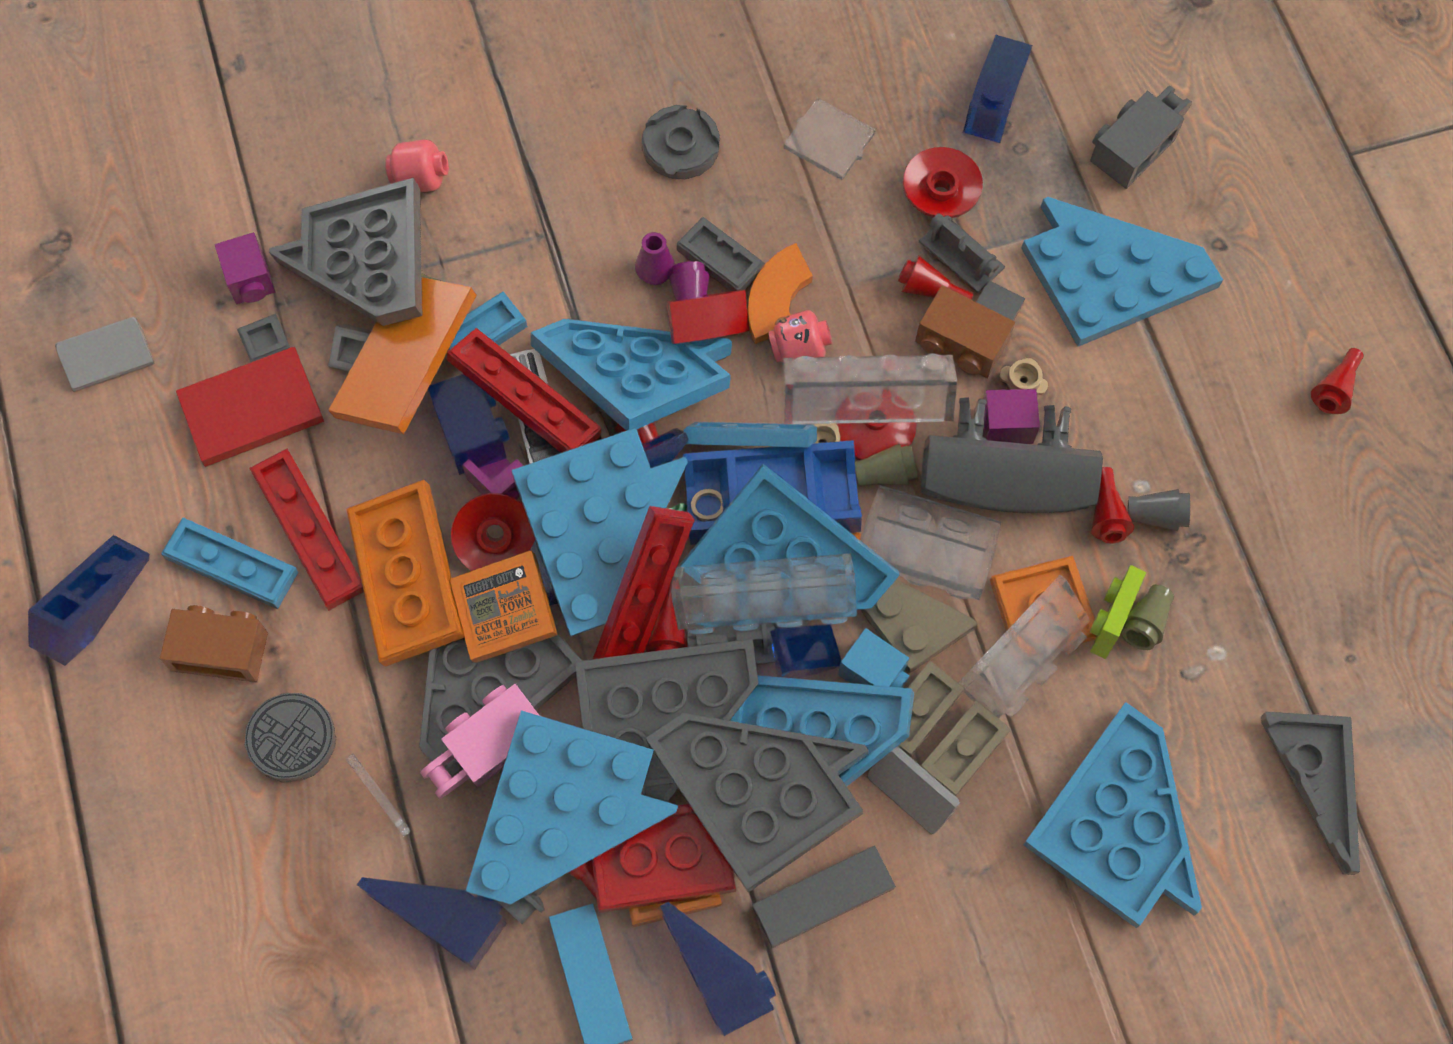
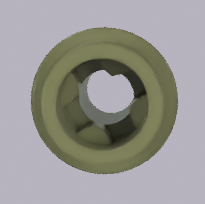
(887, 467)
(1148, 618)

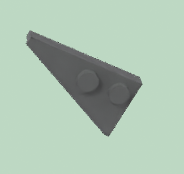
(1321, 765)

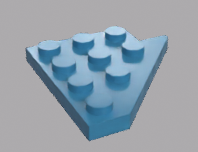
(1112, 271)
(634, 370)
(588, 518)
(779, 523)
(835, 711)
(559, 806)
(1122, 823)

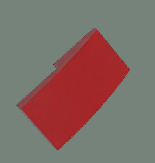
(708, 316)

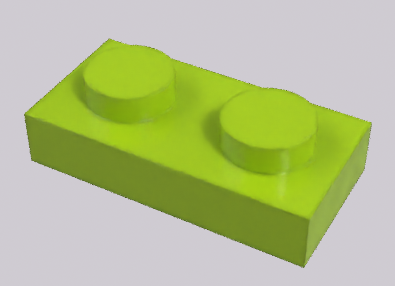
(1110, 623)

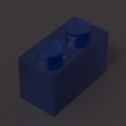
(468, 422)

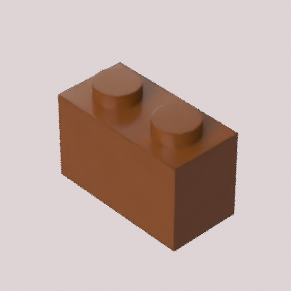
(964, 330)
(214, 643)

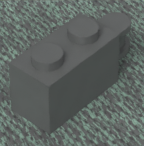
(1139, 135)

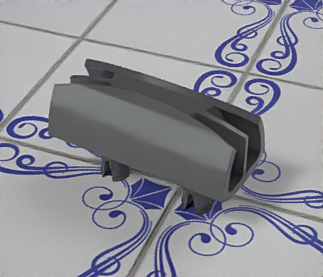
(1009, 474)

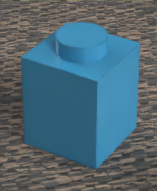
(874, 663)

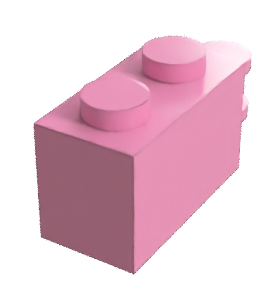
(479, 741)

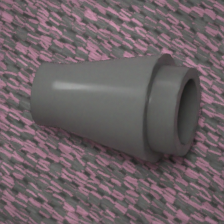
(1161, 509)

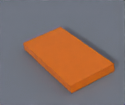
(402, 360)
(404, 573)

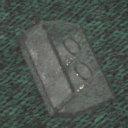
(932, 542)
(1027, 650)

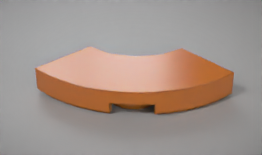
(775, 289)

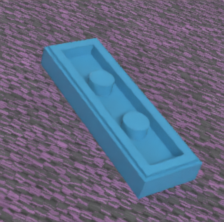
(751, 434)
(230, 563)
(590, 977)

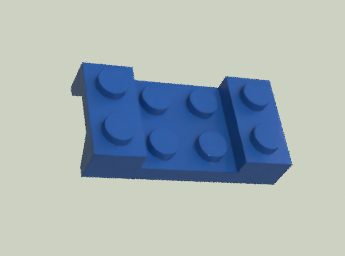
(818, 472)

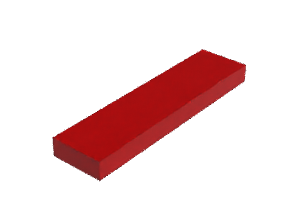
(522, 392)
(307, 529)
(645, 582)

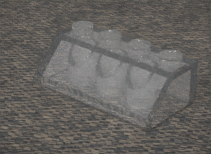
(868, 389)
(764, 593)

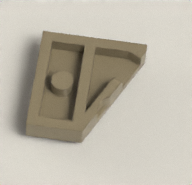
(917, 623)

